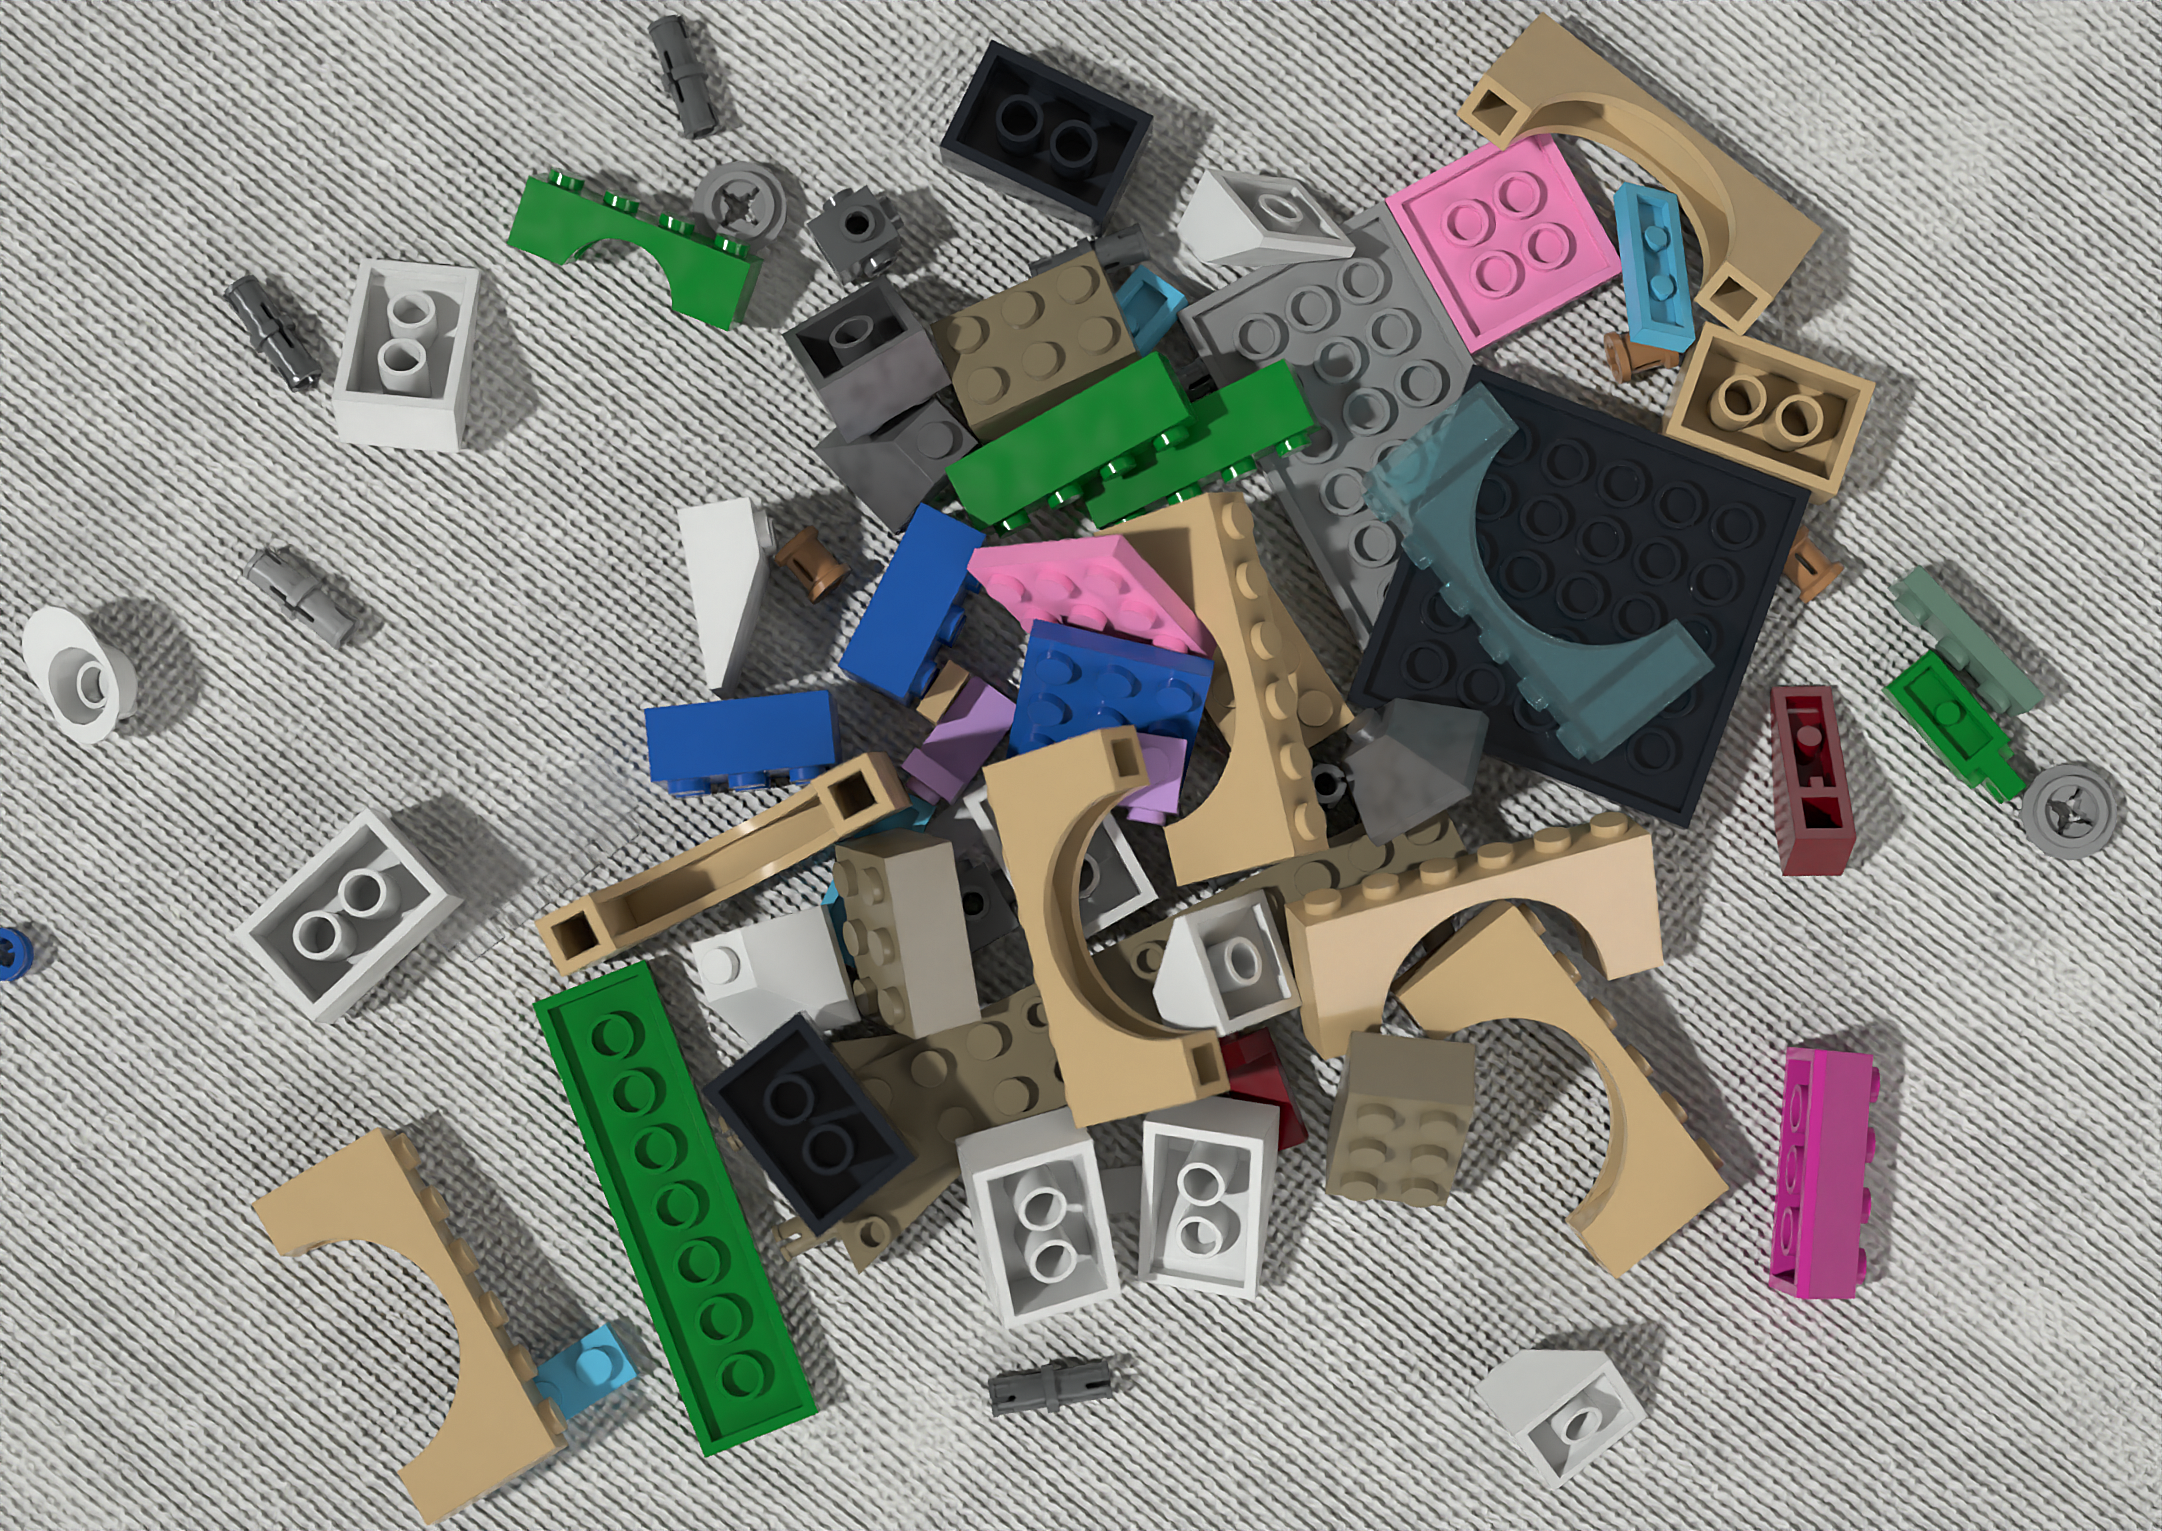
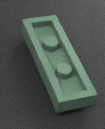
(1964, 643)

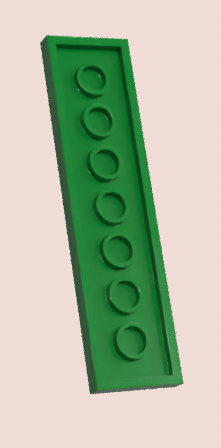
(676, 1208)

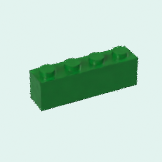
(1235, 429)
(1073, 445)

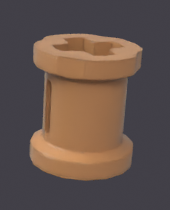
(1631, 357)
(813, 564)
(1823, 568)

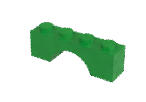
(705, 275)

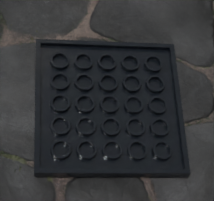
(1596, 544)

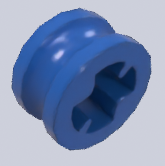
(23, 954)

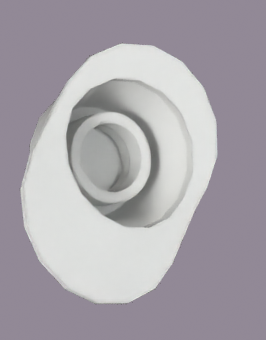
(79, 677)

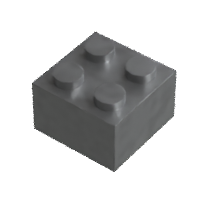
(867, 359)

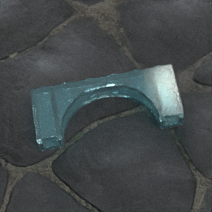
(1589, 689)

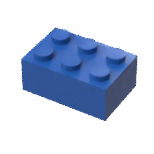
(915, 608)
(743, 742)

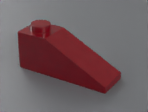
(1809, 783)

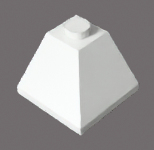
(1258, 222)
(1225, 969)
(775, 970)
(1561, 1407)

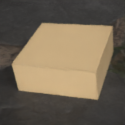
(943, 692)

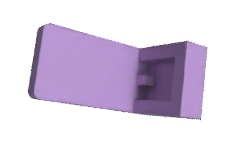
(959, 743)
(1164, 765)

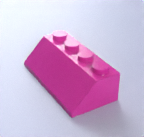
(1822, 1173)

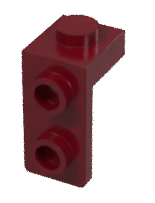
(1259, 1077)

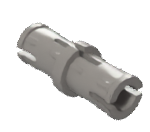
(301, 598)

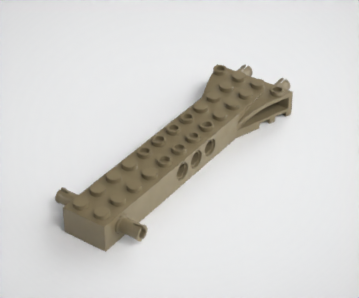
(1006, 1063)

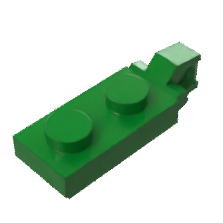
(1955, 726)

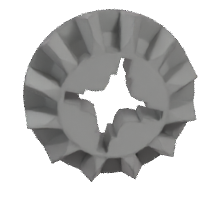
(741, 181)
(2092, 802)

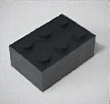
(1046, 139)
(810, 1123)

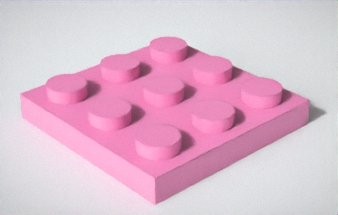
(1504, 238)
(1091, 587)

